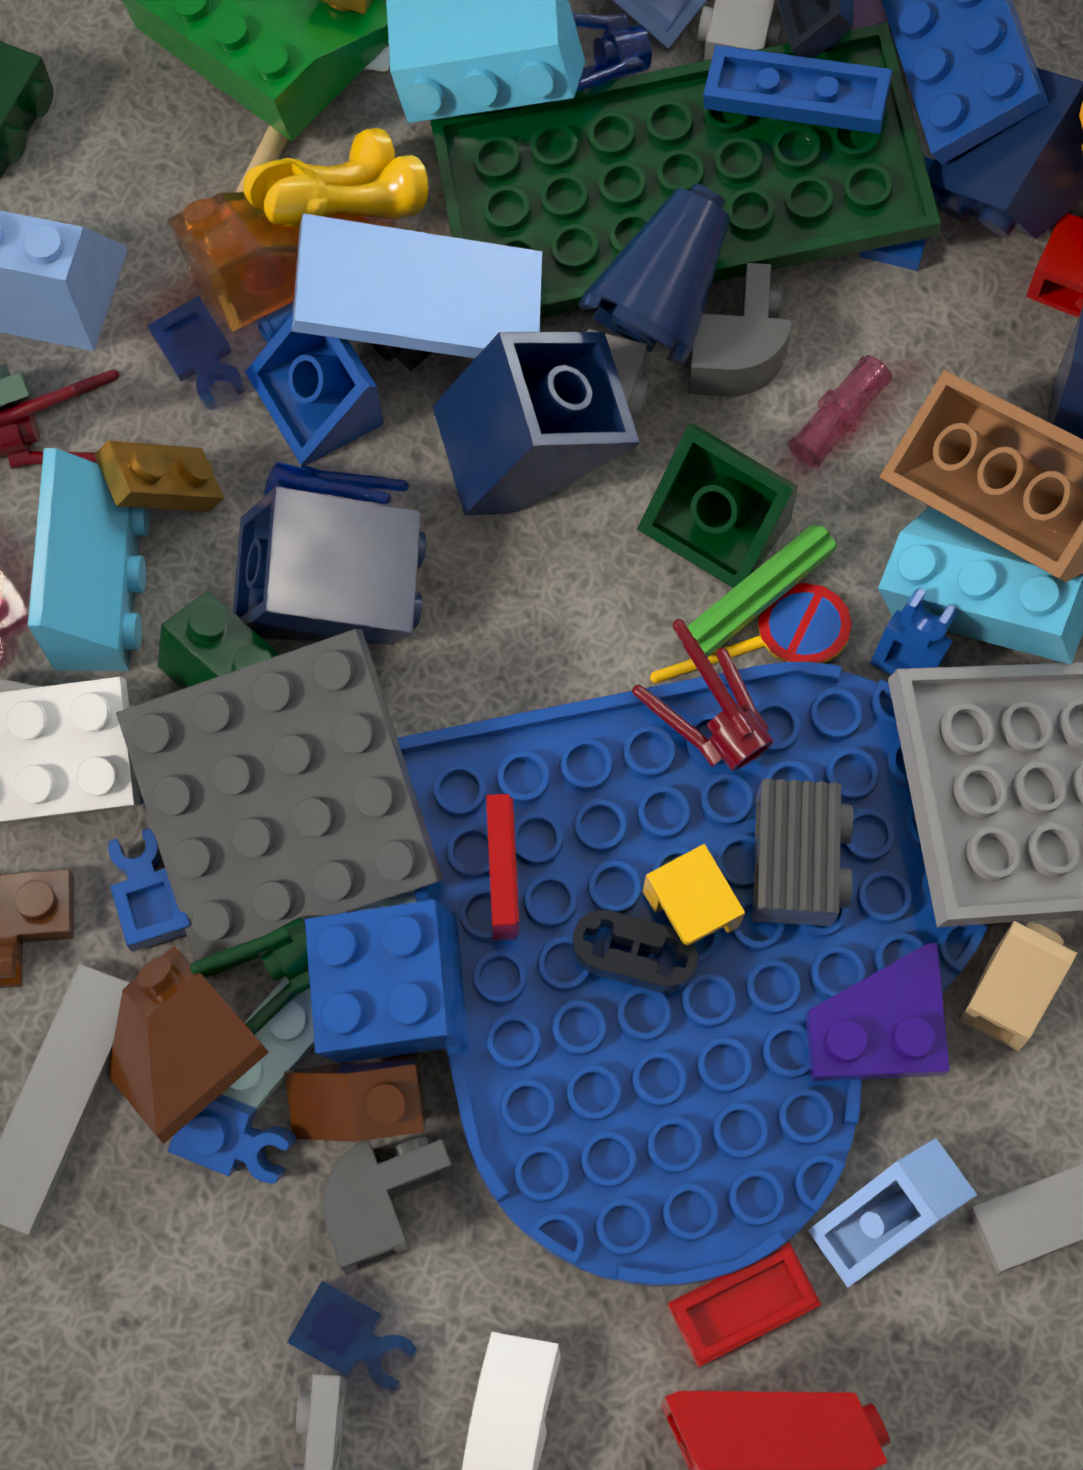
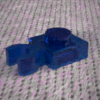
(194, 346)
(341, 1333)

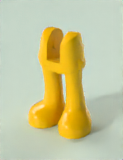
(367, 185)

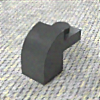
(742, 351)
(360, 1197)

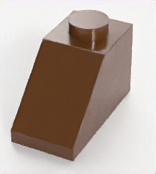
(357, 1099)

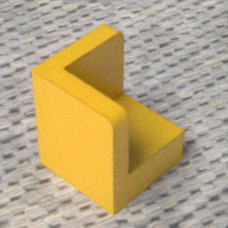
(693, 896)

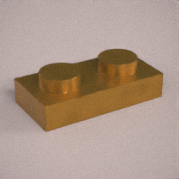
(158, 476)

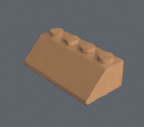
(996, 473)

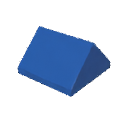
(315, 391)

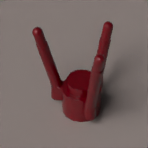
(20, 425)
(737, 731)

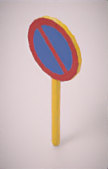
(799, 627)

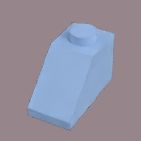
(892, 1211)

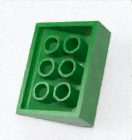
(268, 54)

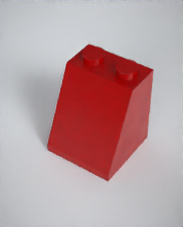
(776, 1430)

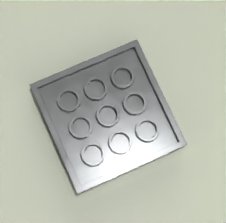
(996, 787)

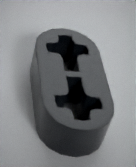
(630, 967)

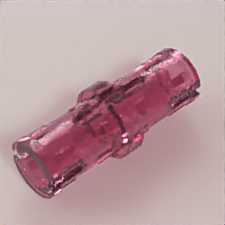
(840, 411)

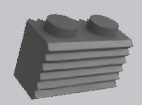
(799, 852)

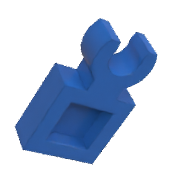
(914, 637)
(146, 899)
(225, 1136)

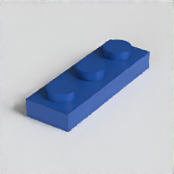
(797, 89)

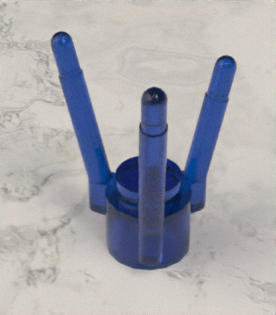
(617, 53)
(333, 483)

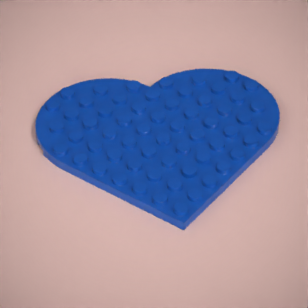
(635, 1120)

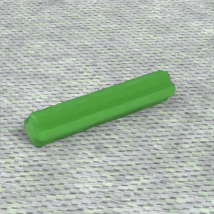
(762, 588)

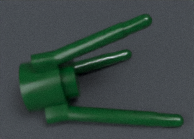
(283, 956)

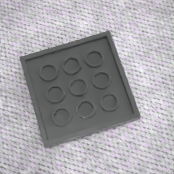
(279, 793)

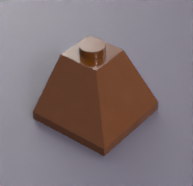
(177, 1044)

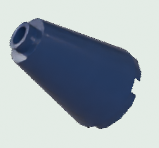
(664, 274)

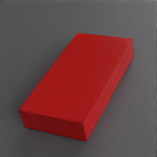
(502, 867)
(743, 1305)

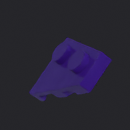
(883, 1024)

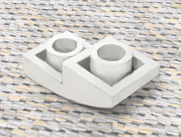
(511, 1404)

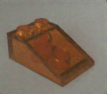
(240, 255)

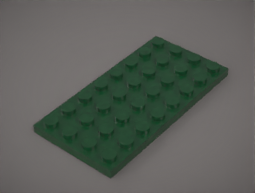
(599, 165)

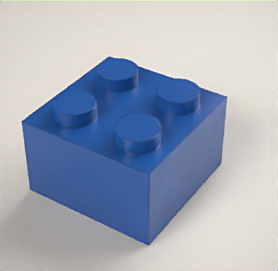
(386, 981)

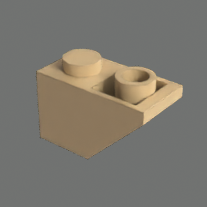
(1018, 984)

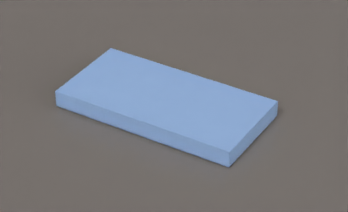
(412, 287)

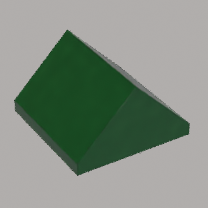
(718, 507)

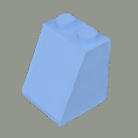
(56, 280)

